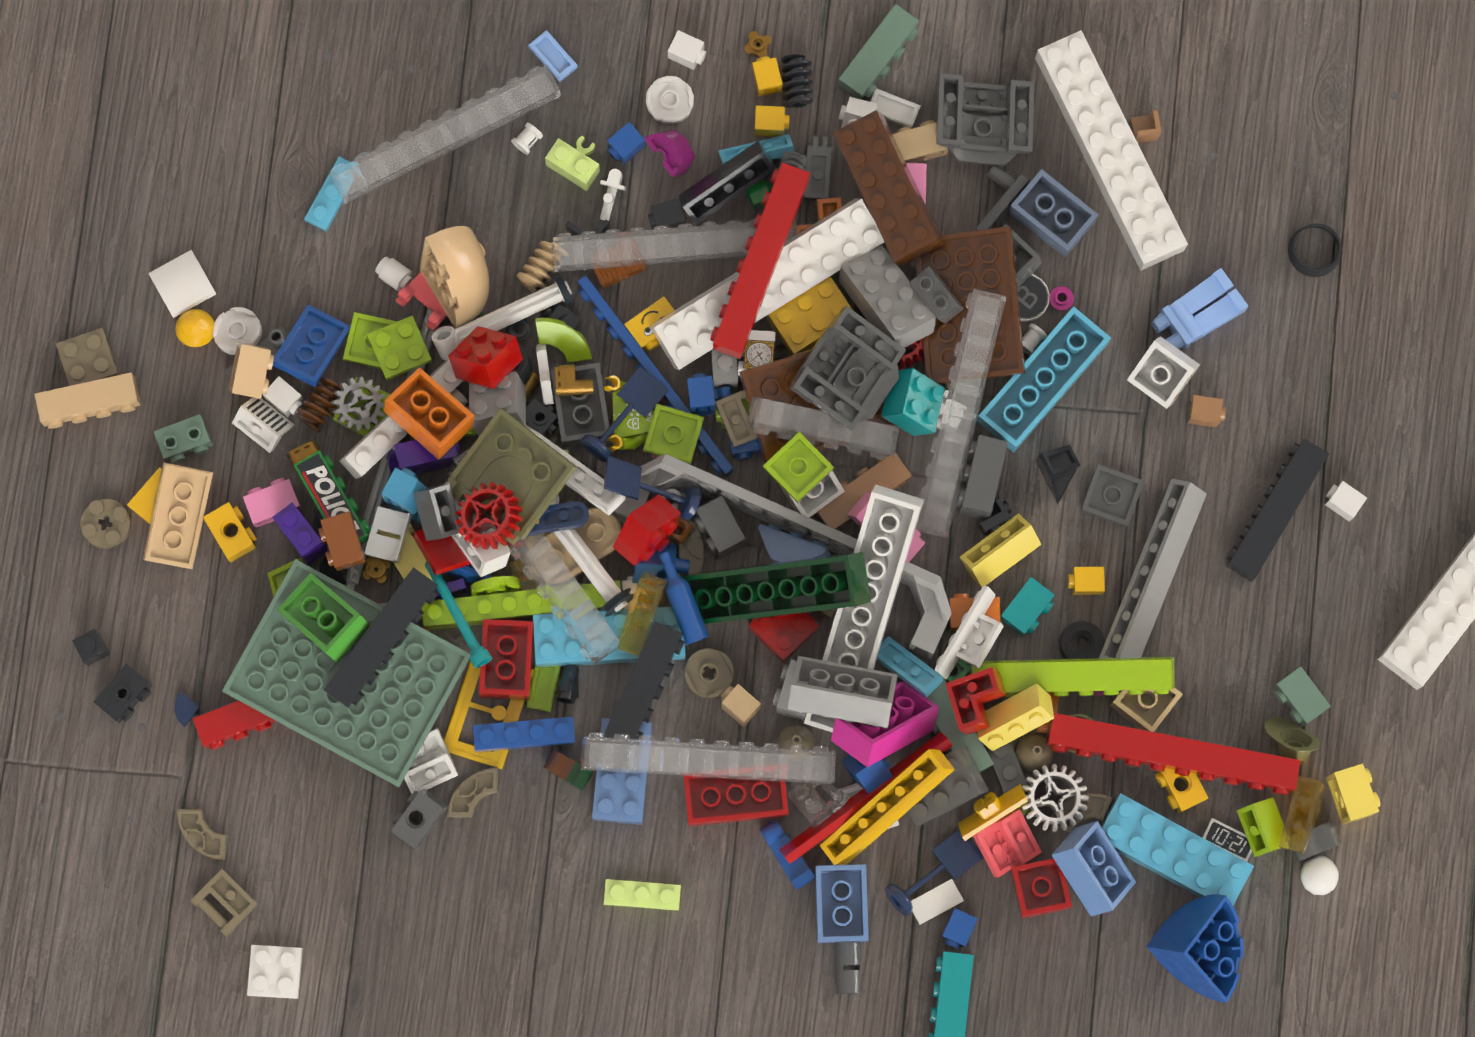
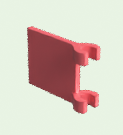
(421, 290)

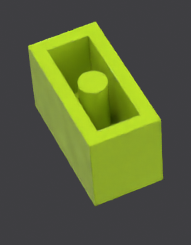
(1262, 826)

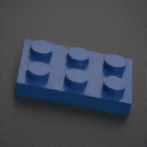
(311, 345)

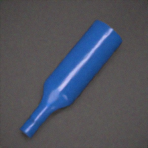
(683, 603)

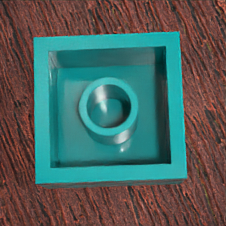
(914, 403)

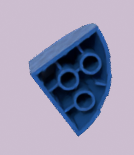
(1202, 946)

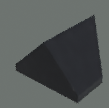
(1058, 469)

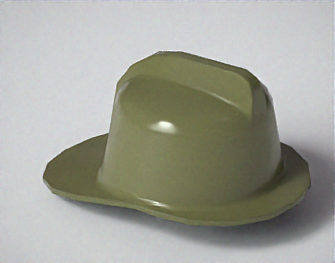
(1291, 739)

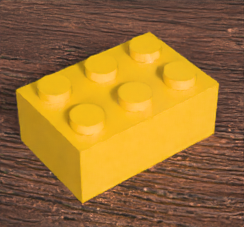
(807, 316)

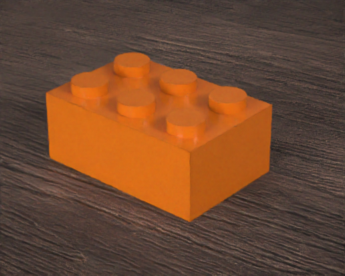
(429, 413)

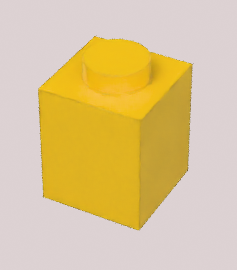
(766, 76)
(770, 121)
(1087, 581)

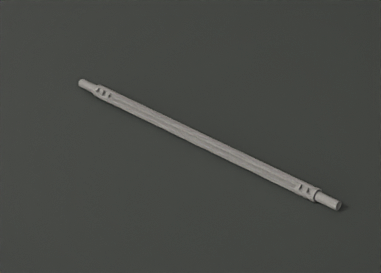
(383, 474)

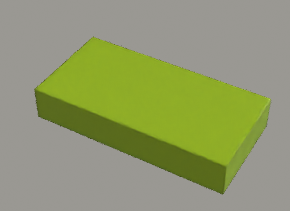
(543, 688)

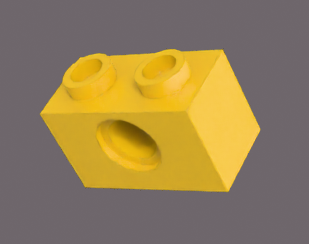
(234, 546)
(1181, 800)

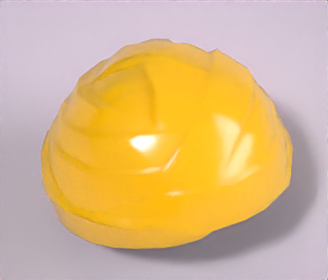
(194, 328)

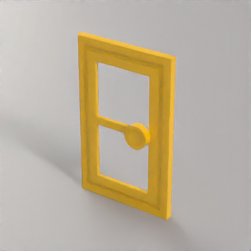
(499, 713)

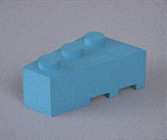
(399, 492)

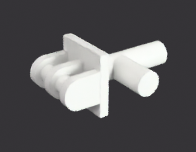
(613, 182)

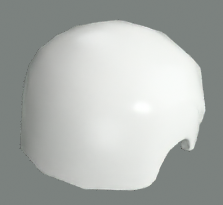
(1319, 875)

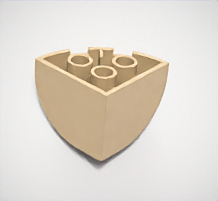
(456, 273)

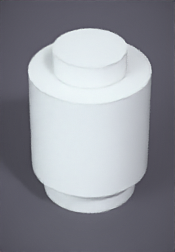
(394, 273)

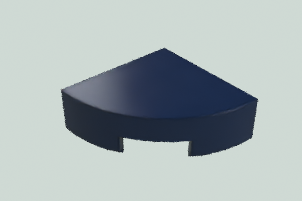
(185, 709)

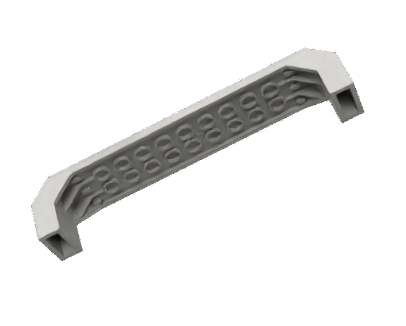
(925, 586)

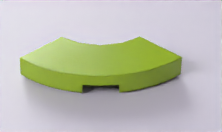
(563, 337)

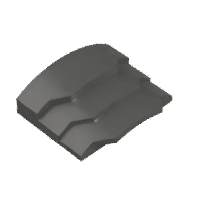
(984, 120)
(849, 369)

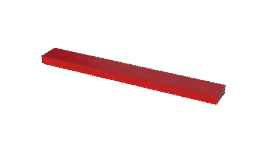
(813, 836)

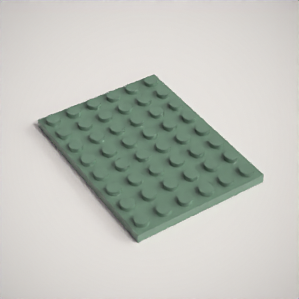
(287, 673)

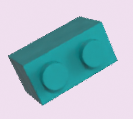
(1027, 607)

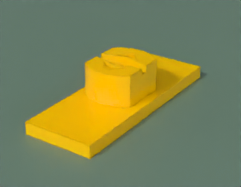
(990, 810)

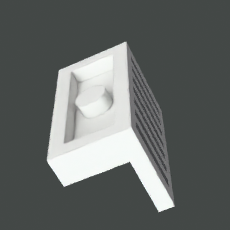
(262, 423)

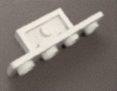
(973, 636)

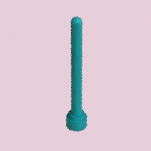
(478, 654)

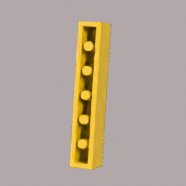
(887, 807)

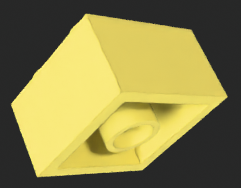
(1353, 793)

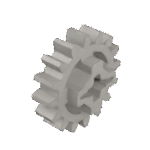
(362, 412)

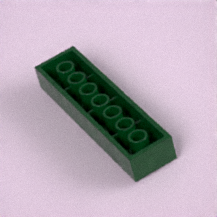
(781, 588)

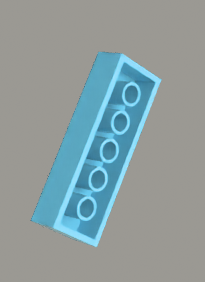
(1046, 379)
(556, 647)
(1173, 851)

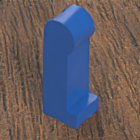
(797, 871)

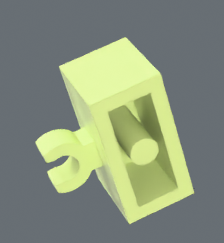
(573, 162)

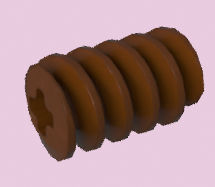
(319, 404)

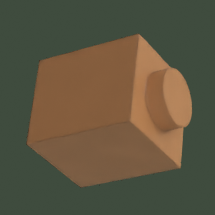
(1206, 411)

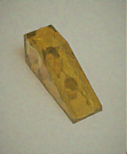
(641, 613)
(1302, 814)

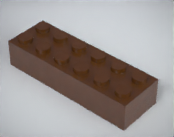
(888, 188)

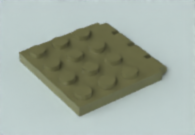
(520, 462)

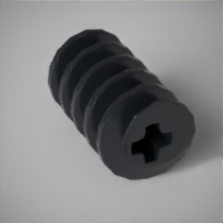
(796, 81)

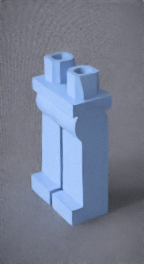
(1180, 314)

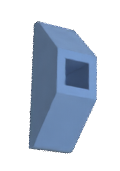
(790, 547)

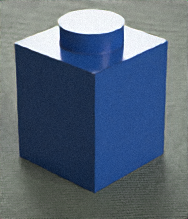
(625, 143)
(958, 929)

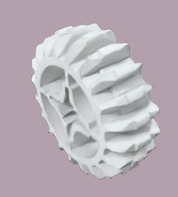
(1057, 809)

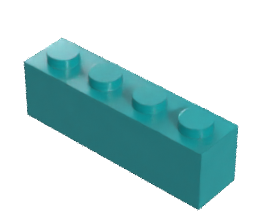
(951, 994)

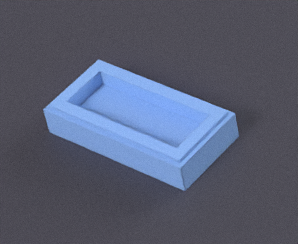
(553, 56)

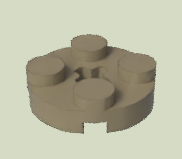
(113, 535)
(712, 659)

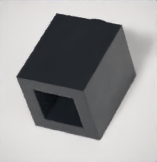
(667, 213)
(91, 647)

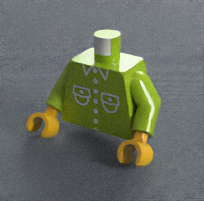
(634, 428)

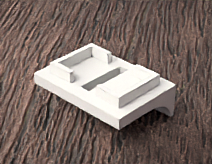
(391, 522)

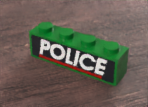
(328, 490)

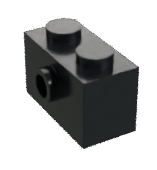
(123, 694)

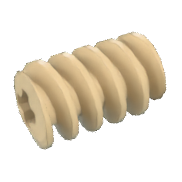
(538, 268)

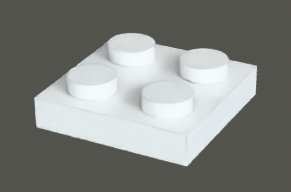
(274, 971)

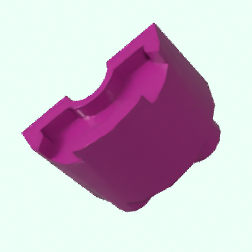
(676, 151)

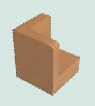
(1146, 127)

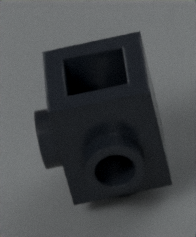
(542, 418)

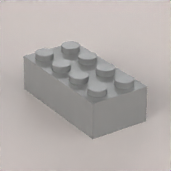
(887, 297)
(842, 691)

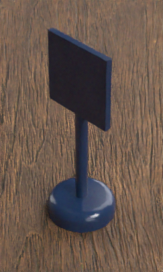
(641, 394)
(625, 480)
(954, 855)

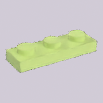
(642, 894)

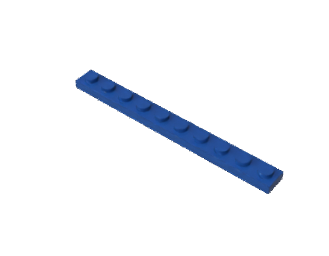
(633, 350)

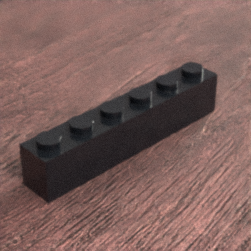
(1277, 509)
(381, 637)
(645, 682)

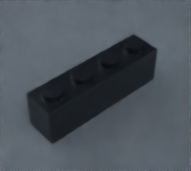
(726, 182)

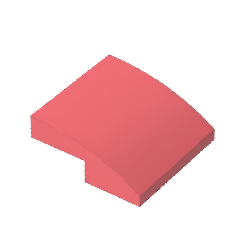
(1007, 843)

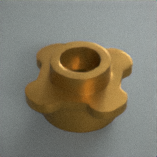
(751, 47)
(372, 563)

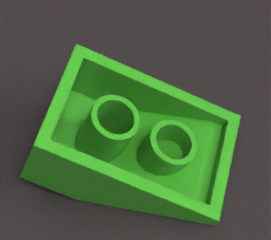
(324, 617)

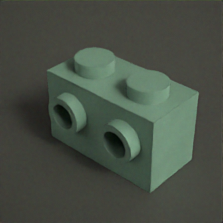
(183, 439)
(1301, 697)

